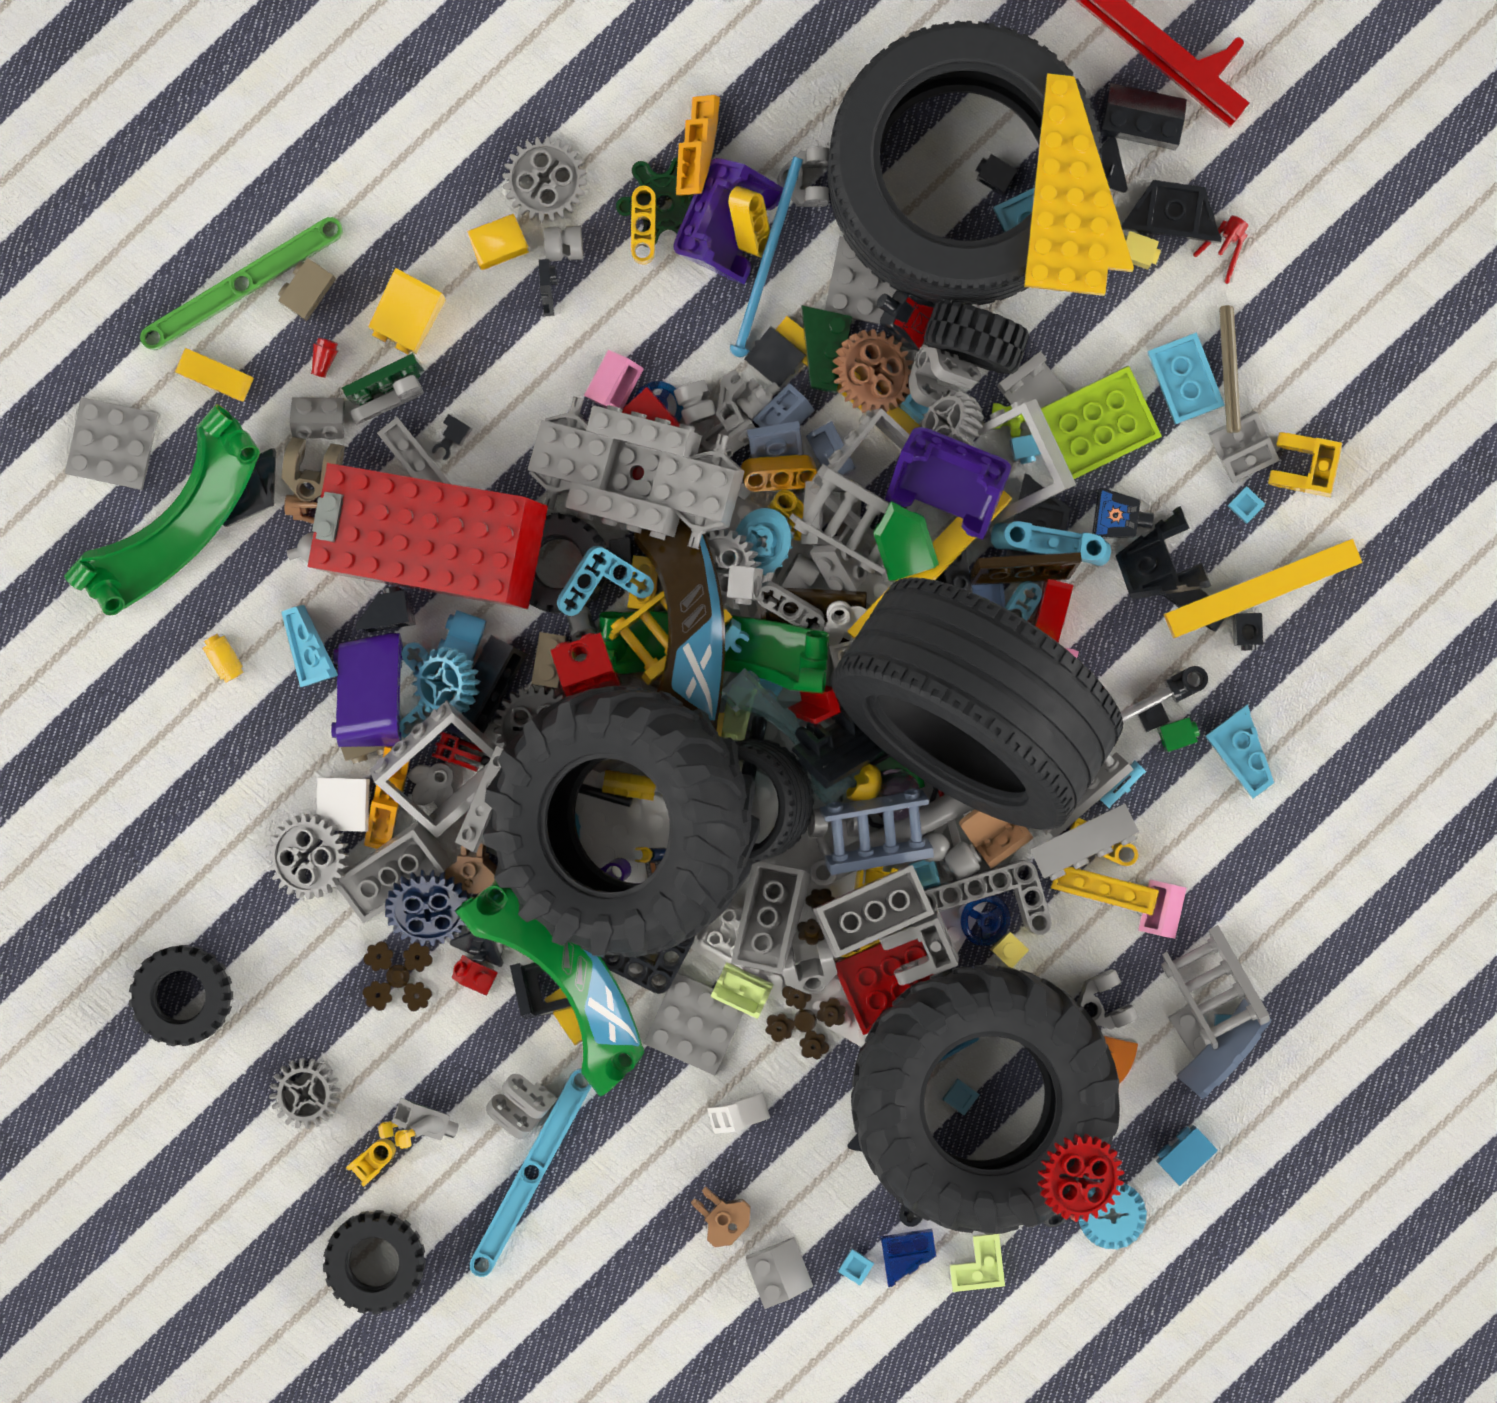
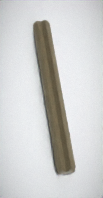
(1230, 369)

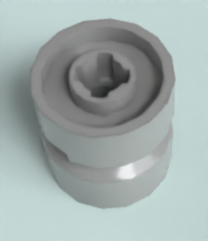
(554, 240)
(695, 402)

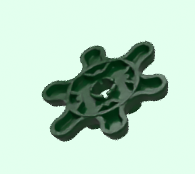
(662, 185)

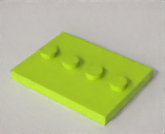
(1101, 422)

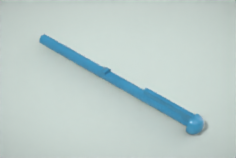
(739, 348)

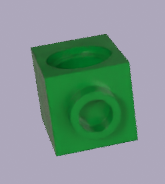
(1178, 734)

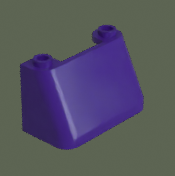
(708, 228)
(949, 478)
(368, 691)

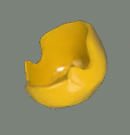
(868, 784)

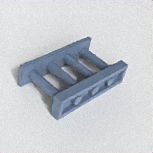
(891, 851)

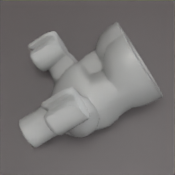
(758, 399)

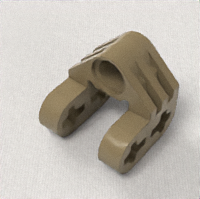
(295, 478)

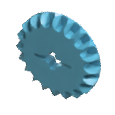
(770, 525)
(1127, 1226)

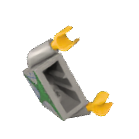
(417, 1121)

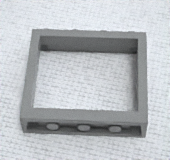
(852, 440)
(1048, 448)
(407, 748)

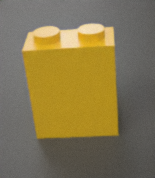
(406, 312)

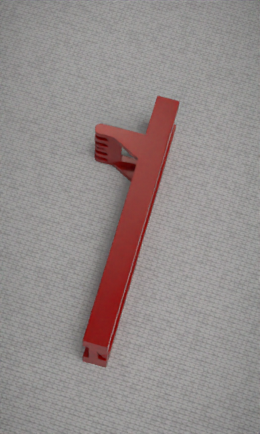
(1194, 76)

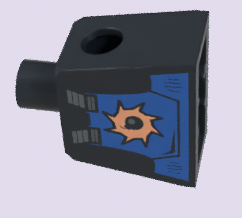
(1118, 515)

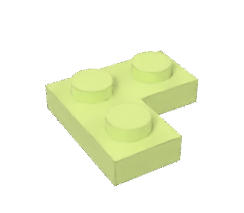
(985, 1271)

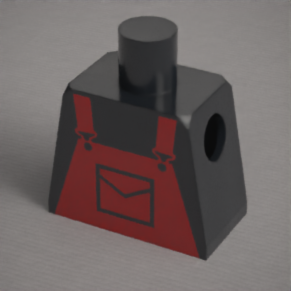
(905, 317)

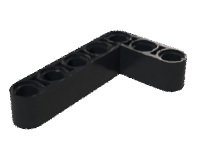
(651, 968)

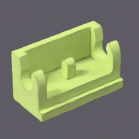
(735, 723)
(742, 990)

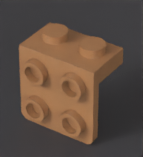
(993, 837)

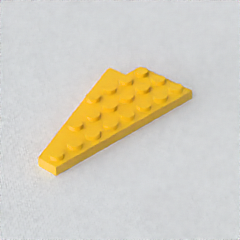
(1073, 213)

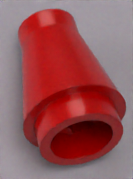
(323, 356)

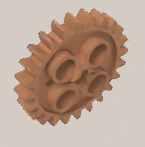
(872, 371)

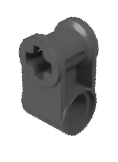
(581, 624)

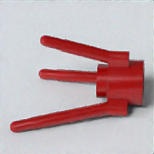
(1234, 230)

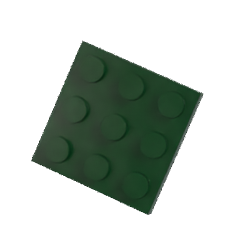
(382, 380)

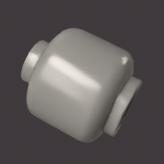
(962, 861)

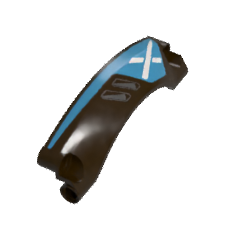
(695, 619)

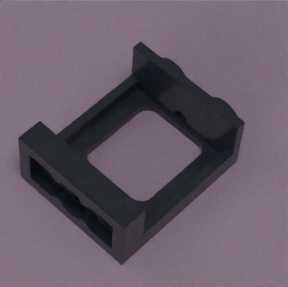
(529, 992)

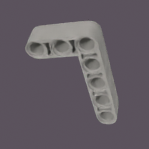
(987, 888)

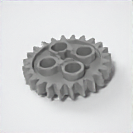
(564, 192)
(723, 546)
(291, 839)

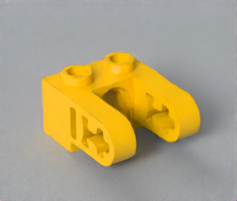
(1323, 466)

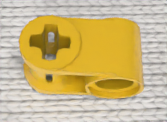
(792, 505)
(369, 1164)

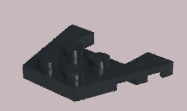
(1149, 566)

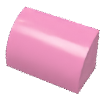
(614, 380)
(1166, 912)

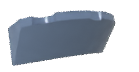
(1214, 1066)

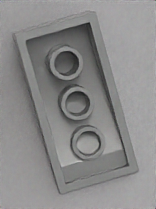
(370, 879)
(770, 916)

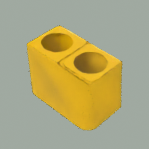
(498, 242)

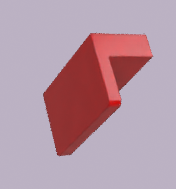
(816, 706)

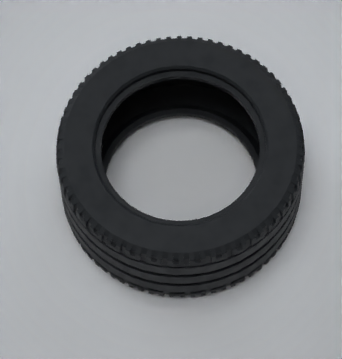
(912, 69)
(978, 702)

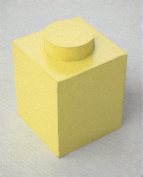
(1142, 250)
(1009, 949)

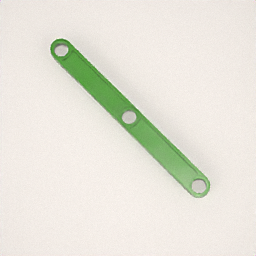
(225, 294)

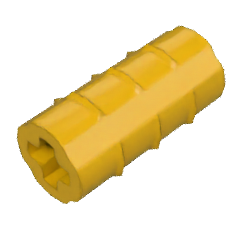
(628, 785)

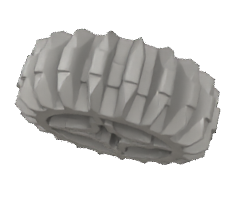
(955, 416)
(315, 1098)

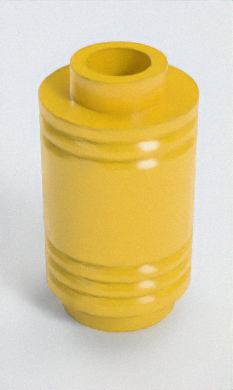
(222, 658)

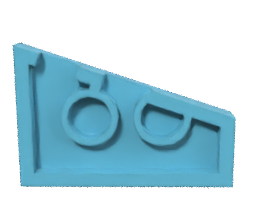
(1241, 750)

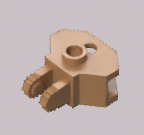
(475, 867)
(721, 1216)

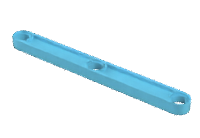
(524, 1188)

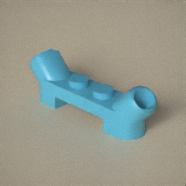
(1042, 540)

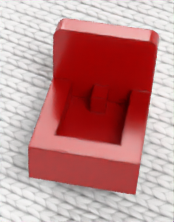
(474, 975)

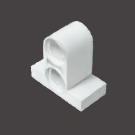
(739, 1113)

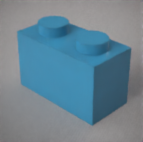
(1185, 1154)

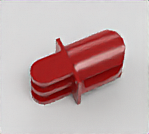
(442, 745)

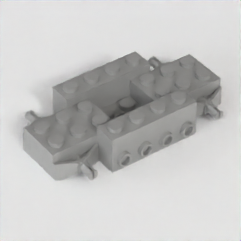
(597, 466)

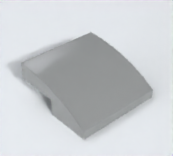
(1244, 451)

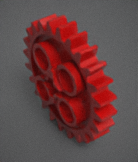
(1076, 1201)

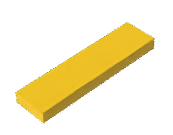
(1107, 890)

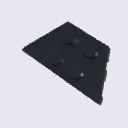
(1174, 212)
(259, 490)
(1048, 514)

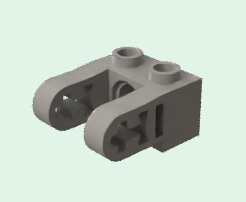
(936, 942)

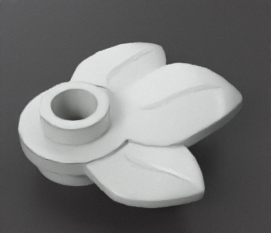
(838, 625)

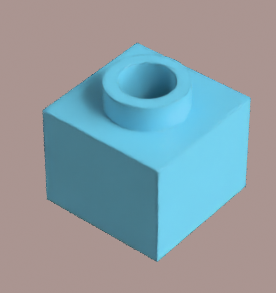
(1024, 449)

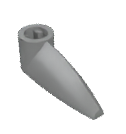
(800, 573)

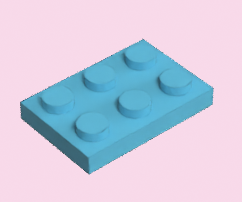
(1185, 378)

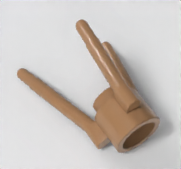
(298, 507)

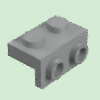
(317, 418)
(736, 439)

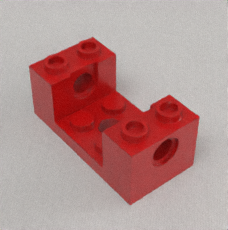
(592, 672)

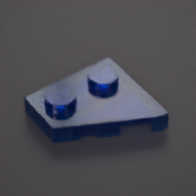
(906, 1252)

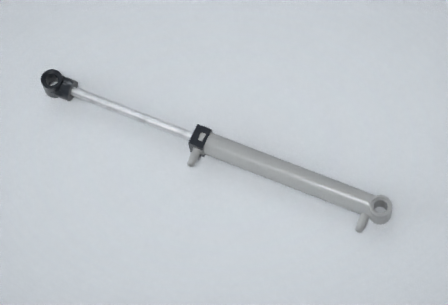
(947, 808)

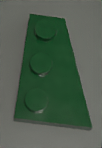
(823, 337)

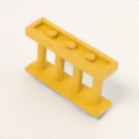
(653, 667)

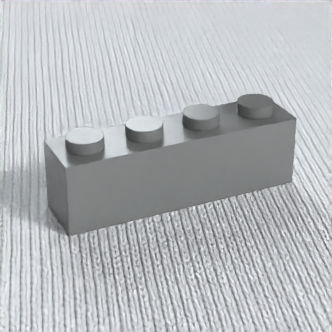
(1085, 841)

